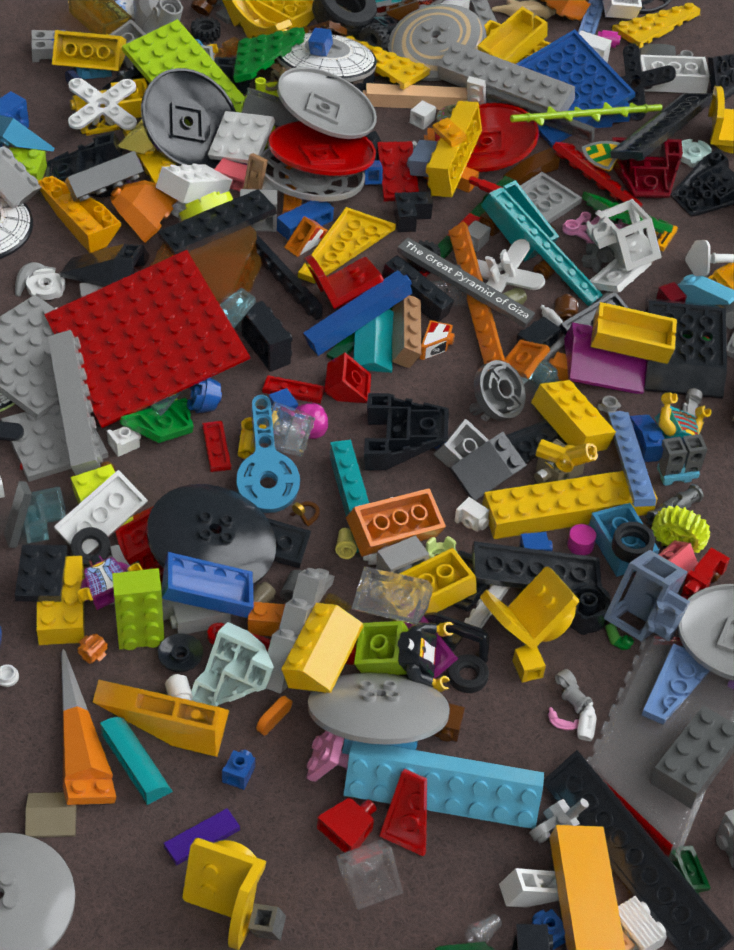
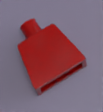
(347, 823)

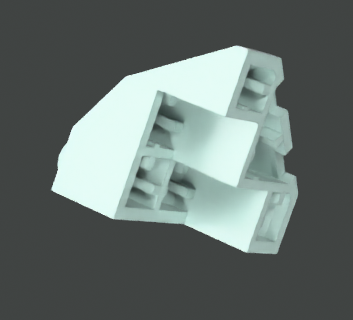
(234, 669)

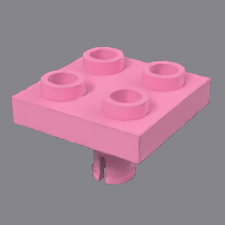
(326, 755)

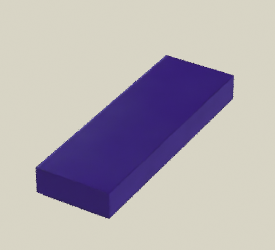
(212, 830)

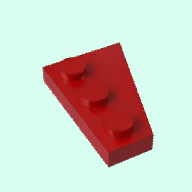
(407, 814)

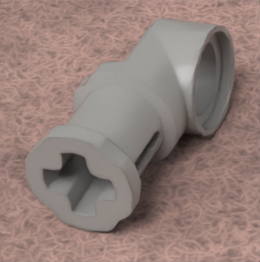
(572, 693)

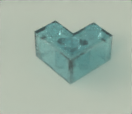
(44, 507)

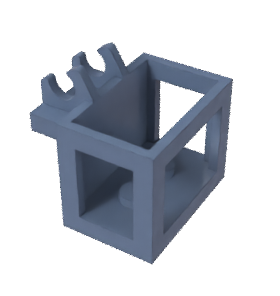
(650, 597)

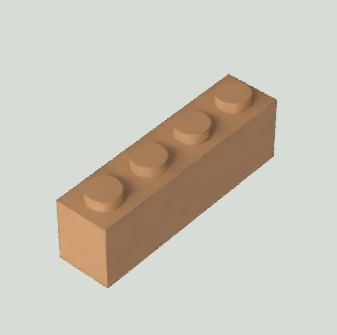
(406, 331)

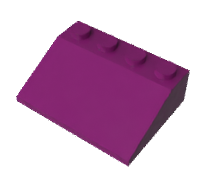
(601, 366)

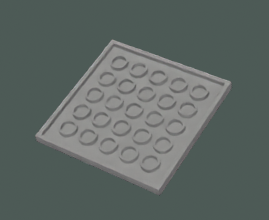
(26, 358)

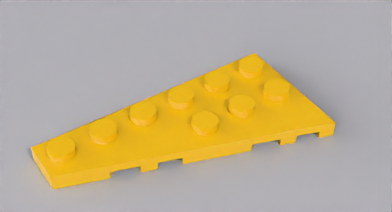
(395, 67)

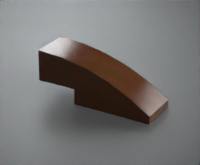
(541, 162)

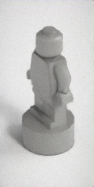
(693, 398)

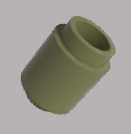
(517, 295)

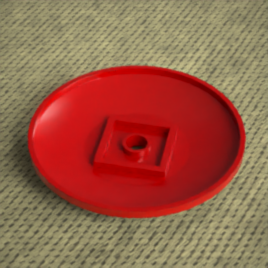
(507, 140)
(318, 152)

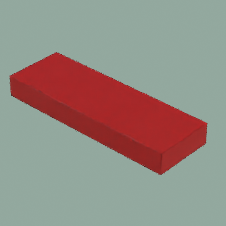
(298, 389)
(216, 446)

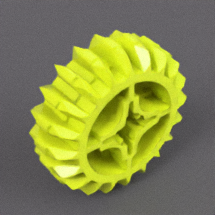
(681, 526)

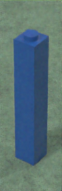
(358, 312)

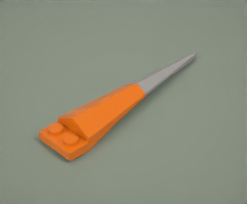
(85, 766)

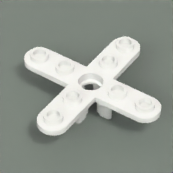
(94, 98)
(510, 262)

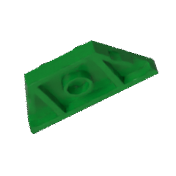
(170, 425)

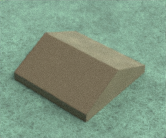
(49, 816)

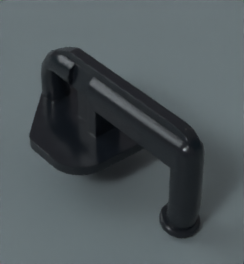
(462, 630)

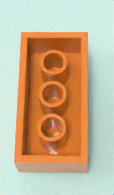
(395, 520)

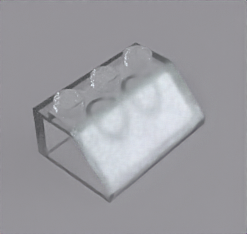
(392, 595)

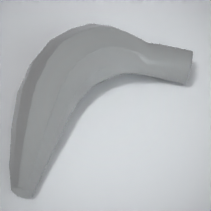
(25, 271)

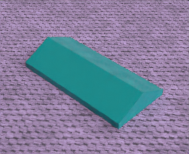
(374, 343)

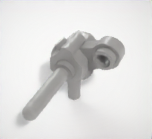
(558, 815)

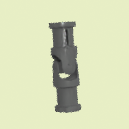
(681, 499)

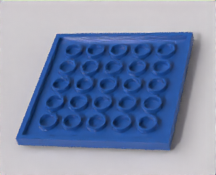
(578, 64)

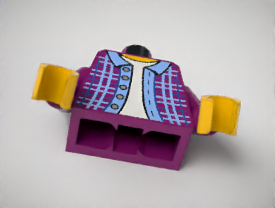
(99, 582)

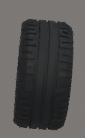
(360, 16)

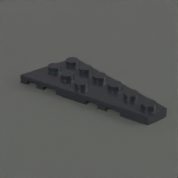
(722, 73)

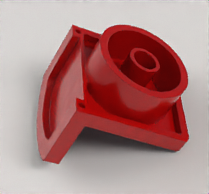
(346, 283)

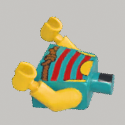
(677, 422)

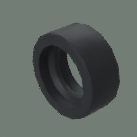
(636, 530)

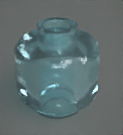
(544, 373)

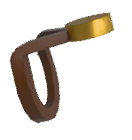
(298, 509)

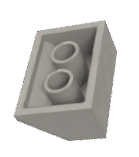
(15, 182)

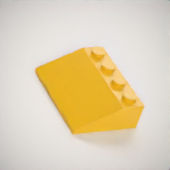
(297, 11)

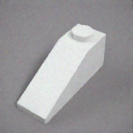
(529, 888)

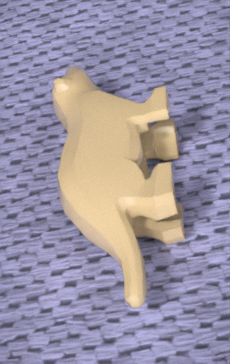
(532, 5)

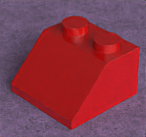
(347, 380)

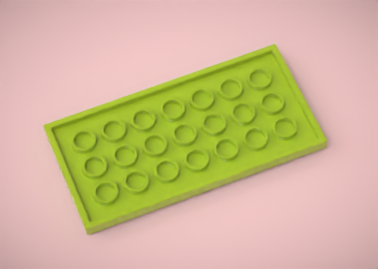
(176, 48)

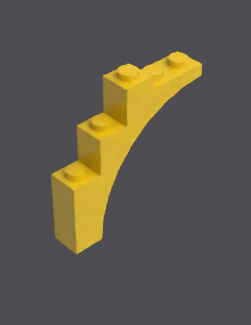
(253, 23)

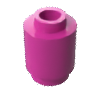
(611, 35)

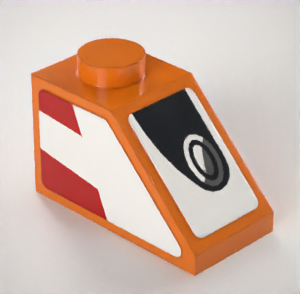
(305, 237)
(436, 339)

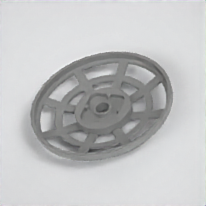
(310, 182)

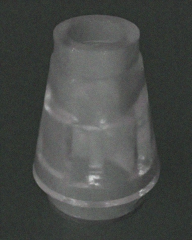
(483, 929)

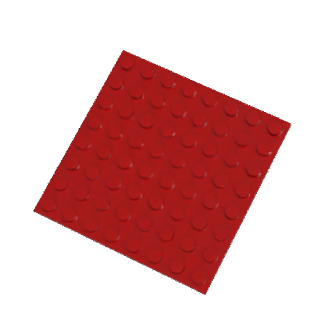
(149, 337)

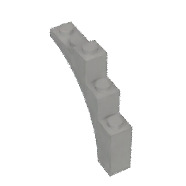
(308, 591)
(182, 616)

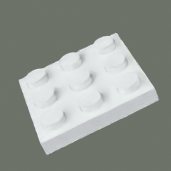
(240, 136)

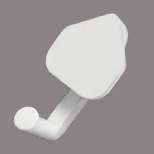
(699, 258)

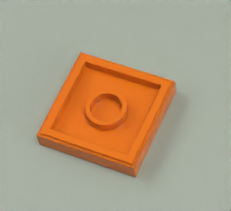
(526, 356)

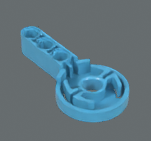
(267, 463)

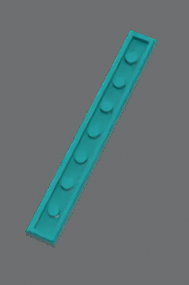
(545, 247)

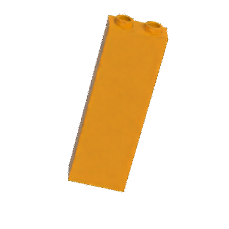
(586, 888)

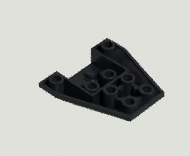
(706, 186)
(106, 265)

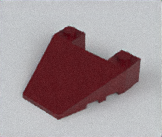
(653, 175)

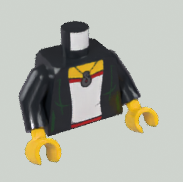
(418, 653)

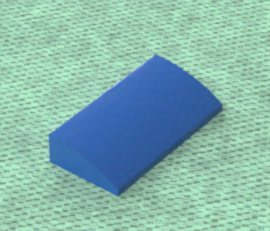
(207, 585)

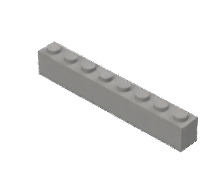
(73, 402)

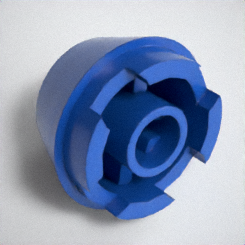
(205, 396)

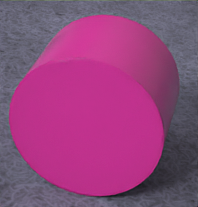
(581, 539)

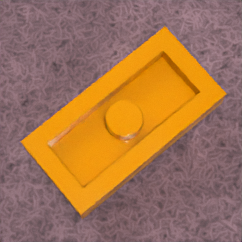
(449, 132)

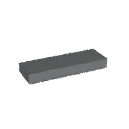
(17, 514)

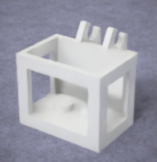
(630, 250)

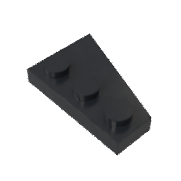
(528, 439)

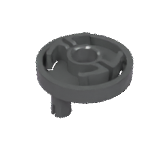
(488, 394)

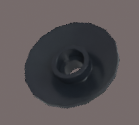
(180, 645)

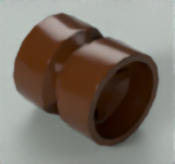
(203, 6)

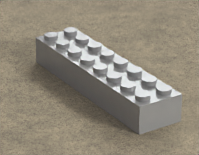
(463, 61)

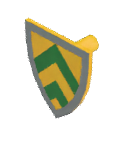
(599, 154)

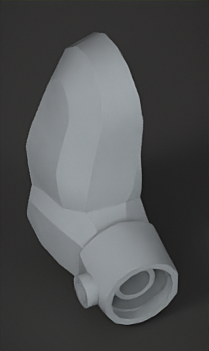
(156, 13)

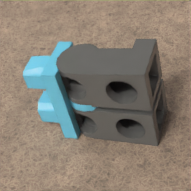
(681, 458)

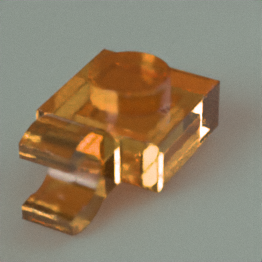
(228, 49)

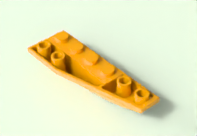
(87, 220)
(167, 717)

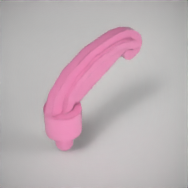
(560, 723)

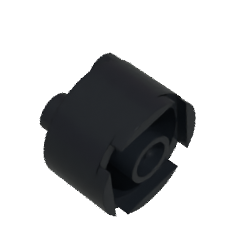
(591, 608)

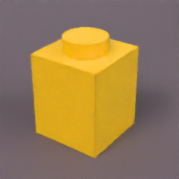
(528, 663)

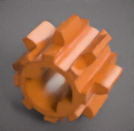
(92, 648)

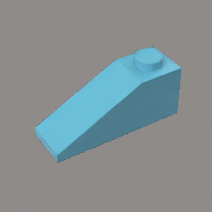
(706, 291)

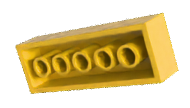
(449, 162)

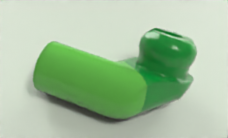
(615, 639)

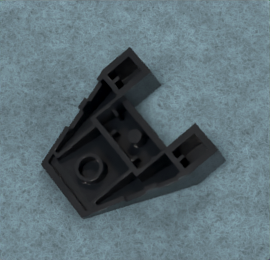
(99, 151)
(410, 430)

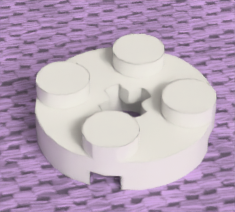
(53, 290)

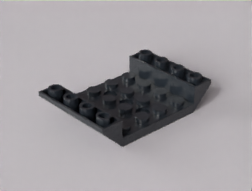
(694, 361)

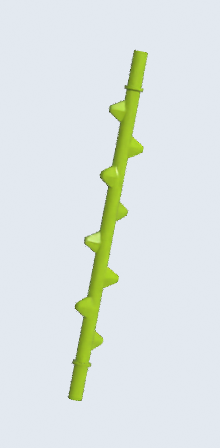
(594, 113)

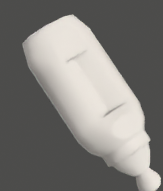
(551, 315)
(587, 723)

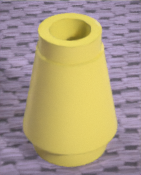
(345, 544)

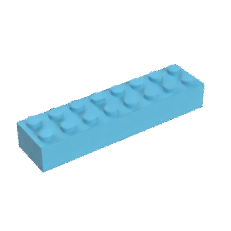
(453, 783)

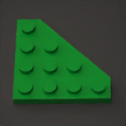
(262, 50)
(601, 203)

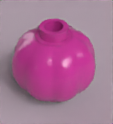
(321, 419)

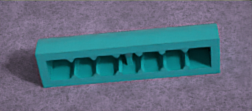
(134, 759)

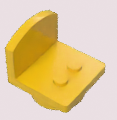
(722, 122)
(539, 611)
(225, 881)

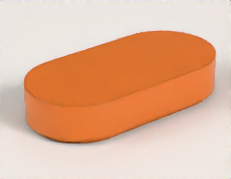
(274, 715)

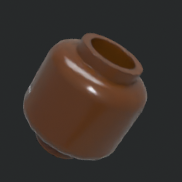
(566, 306)

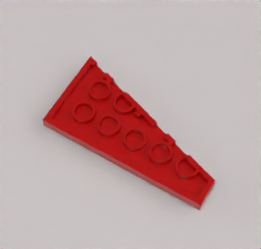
(577, 160)

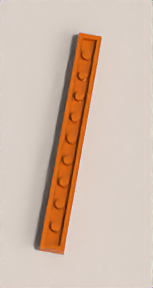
(480, 313)

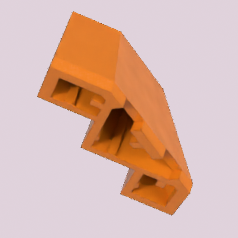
(142, 206)

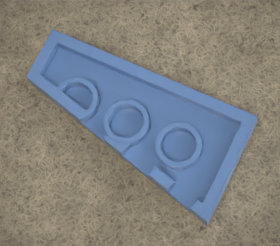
(674, 684)

